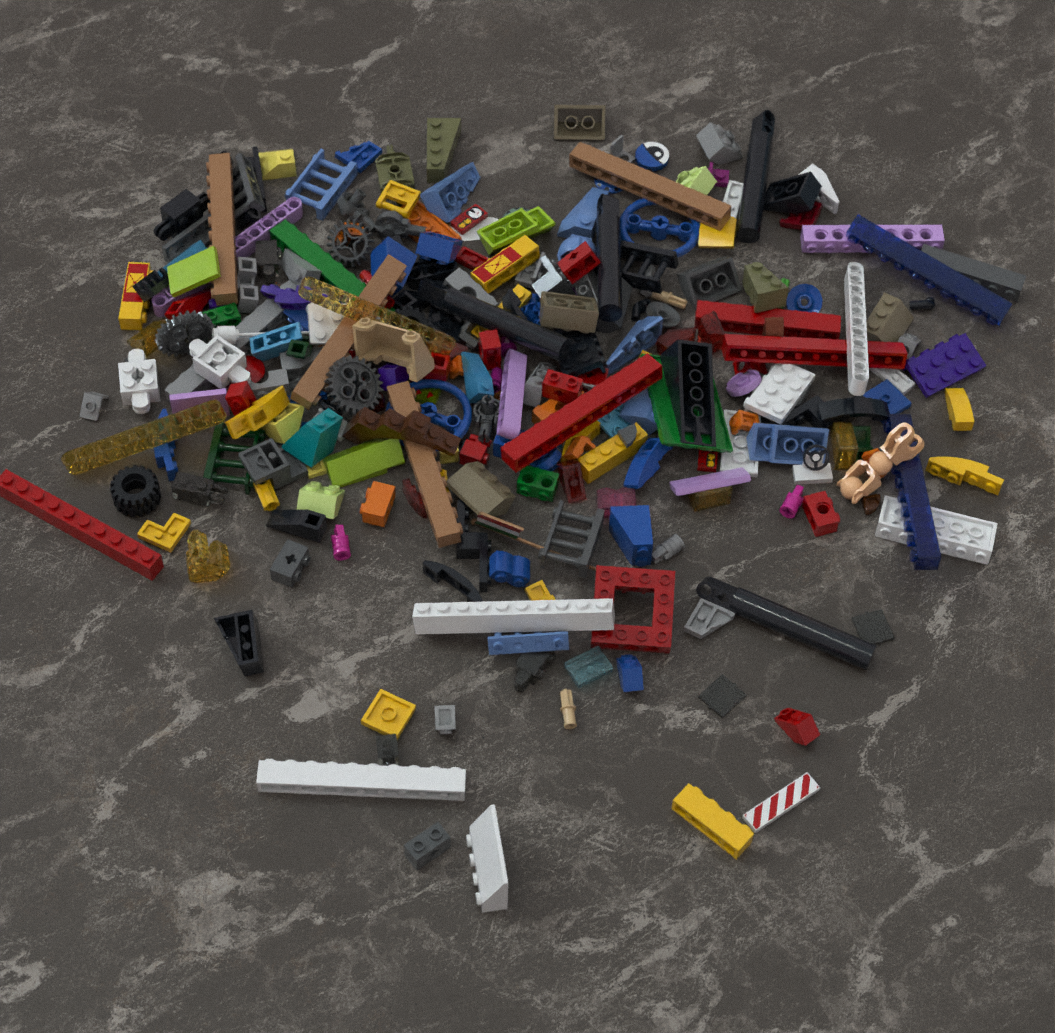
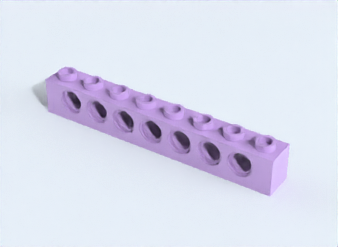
(834, 240)

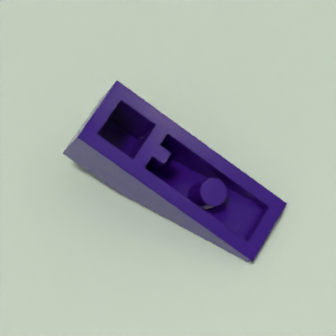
(392, 374)

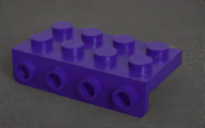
(944, 364)

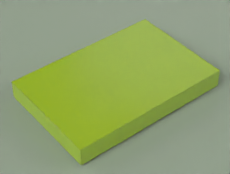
(193, 271)

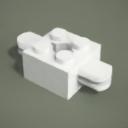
(228, 359)
(139, 381)

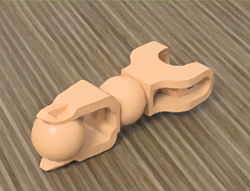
(894, 450)

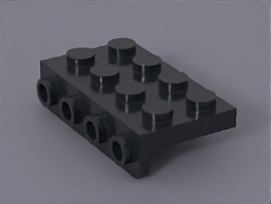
(583, 355)

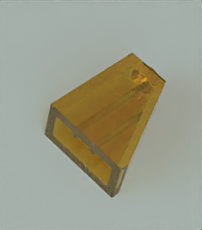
(843, 445)

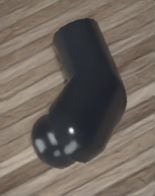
(927, 304)

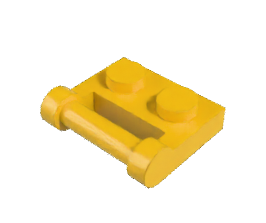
(400, 194)

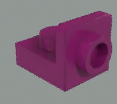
(721, 176)

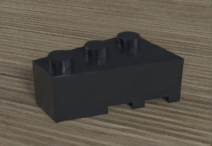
(243, 639)

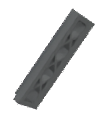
(192, 237)

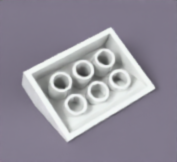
(488, 862)

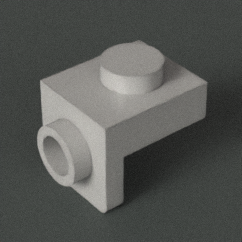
(445, 719)

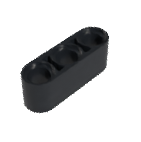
(431, 271)

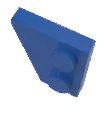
(361, 154)

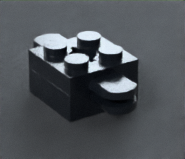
(180, 214)

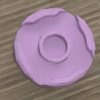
(743, 383)

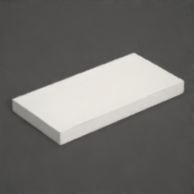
(739, 456)

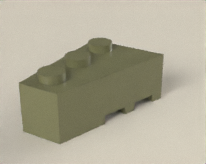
(763, 287)

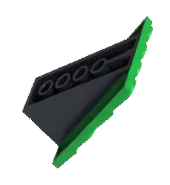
(687, 399)

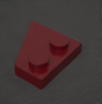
(796, 221)

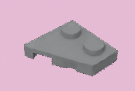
(707, 618)

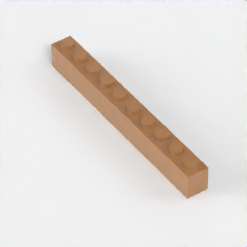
(650, 186)
(223, 227)
(342, 341)
(427, 473)

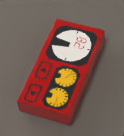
(468, 219)
(707, 461)

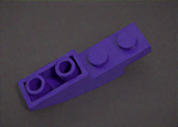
(287, 297)

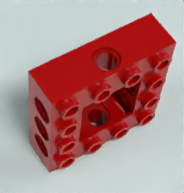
(633, 637)

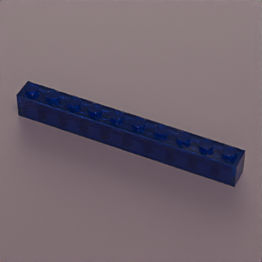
(929, 270)
(915, 504)

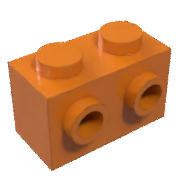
(378, 503)

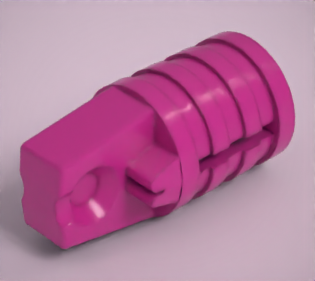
(792, 502)
(340, 544)

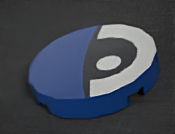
(652, 156)

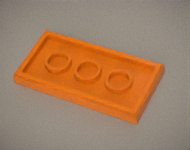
(422, 217)

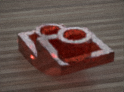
(413, 498)

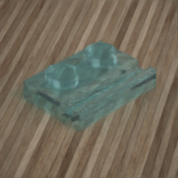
(588, 667)

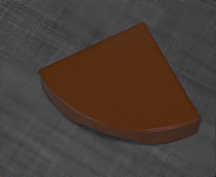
(870, 503)

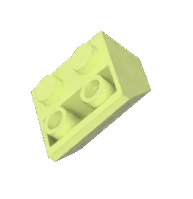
(697, 179)
(321, 499)

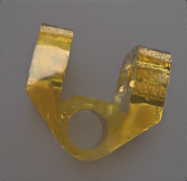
(198, 554)

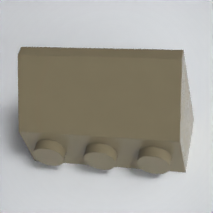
(579, 122)
(568, 312)
(888, 320)
(481, 489)

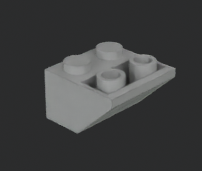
(719, 144)

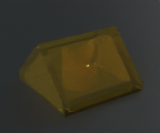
(146, 337)
(710, 498)

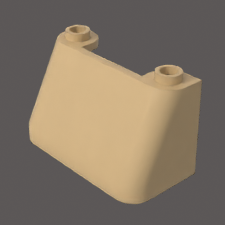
(392, 344)

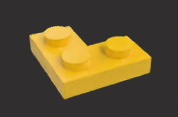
(167, 536)

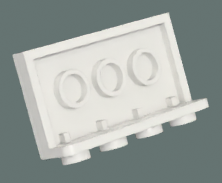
(322, 323)
(779, 391)

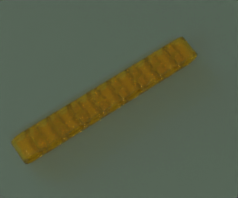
(370, 309)
(143, 437)

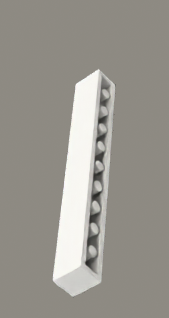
(514, 616)
(361, 780)

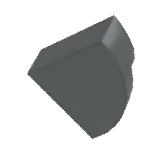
(628, 435)

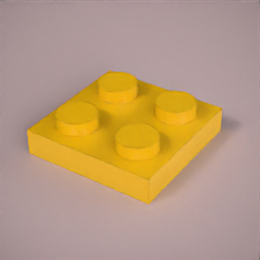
(388, 714)

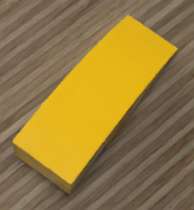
(959, 409)

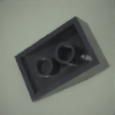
(792, 194)

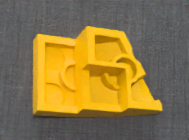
(718, 239)

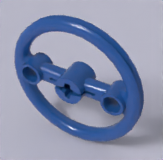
(658, 227)
(452, 422)

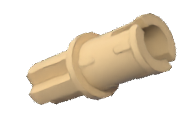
(669, 298)
(568, 709)

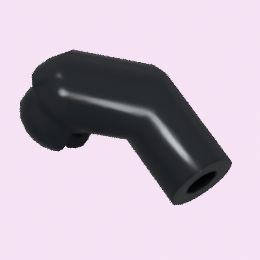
(638, 308)

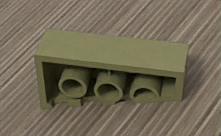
(441, 143)

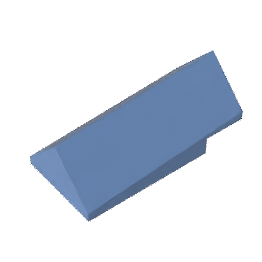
(784, 442)

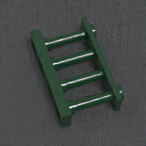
(218, 446)

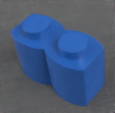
(509, 568)

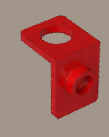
(760, 367)

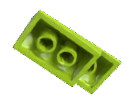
(514, 226)
(363, 461)

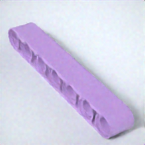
(511, 394)

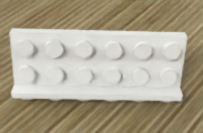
(956, 533)

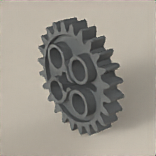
(181, 330)
(353, 385)

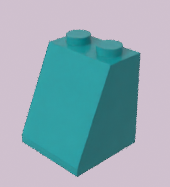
(315, 438)

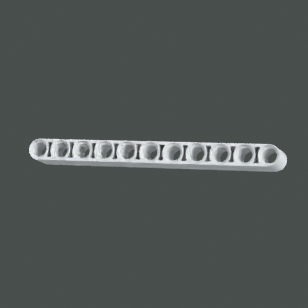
(856, 329)

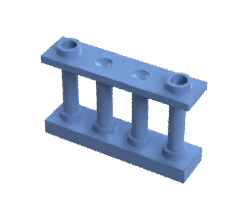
(330, 195)
(527, 642)

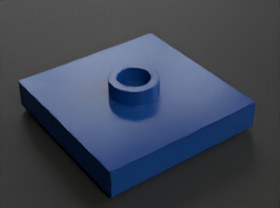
(889, 393)

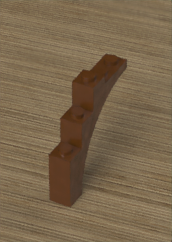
(392, 425)

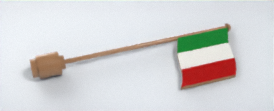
(506, 528)

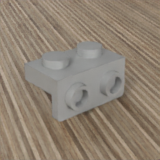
(531, 273)

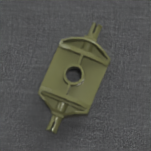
(391, 161)

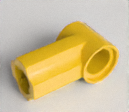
(267, 495)

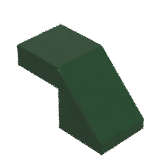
(300, 349)
(863, 438)

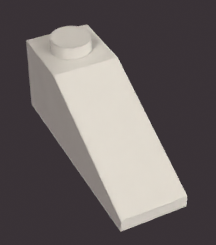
(827, 194)

